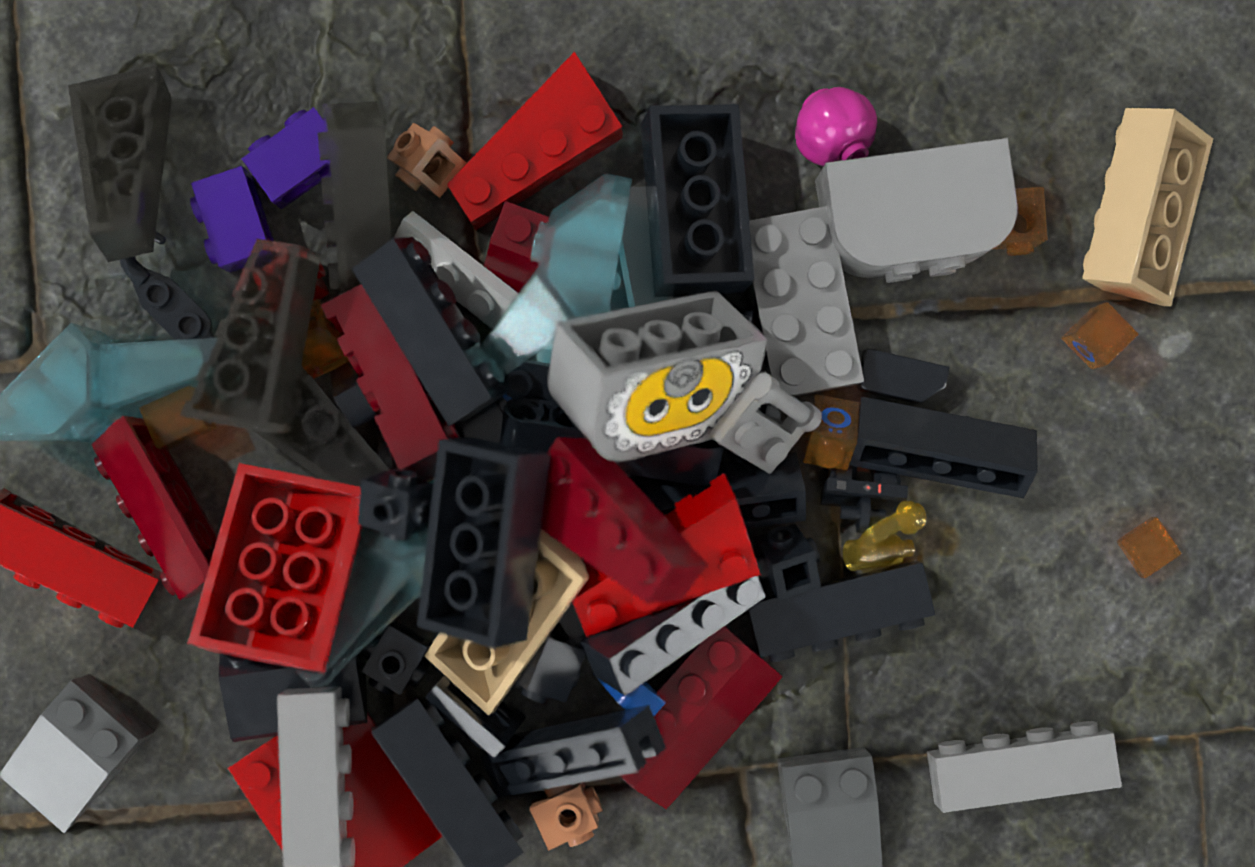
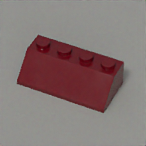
(160, 504)
(705, 703)

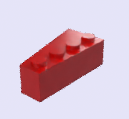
(540, 143)
(711, 527)
(72, 564)

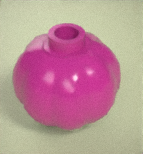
(835, 126)

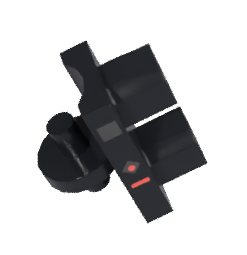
(863, 499)

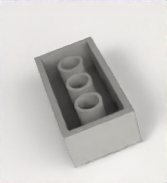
(803, 304)

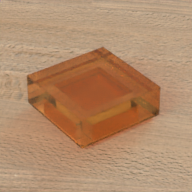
(1149, 547)

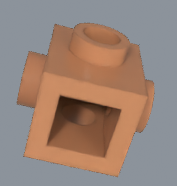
(425, 159)
(560, 827)

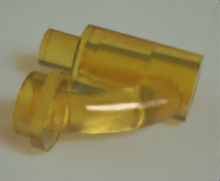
(880, 545)

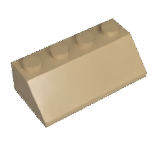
(1148, 205)
(490, 673)

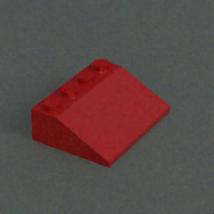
(279, 569)
(386, 818)

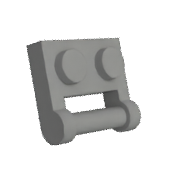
(757, 436)

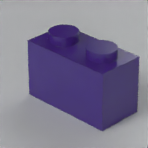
(289, 160)
(231, 215)

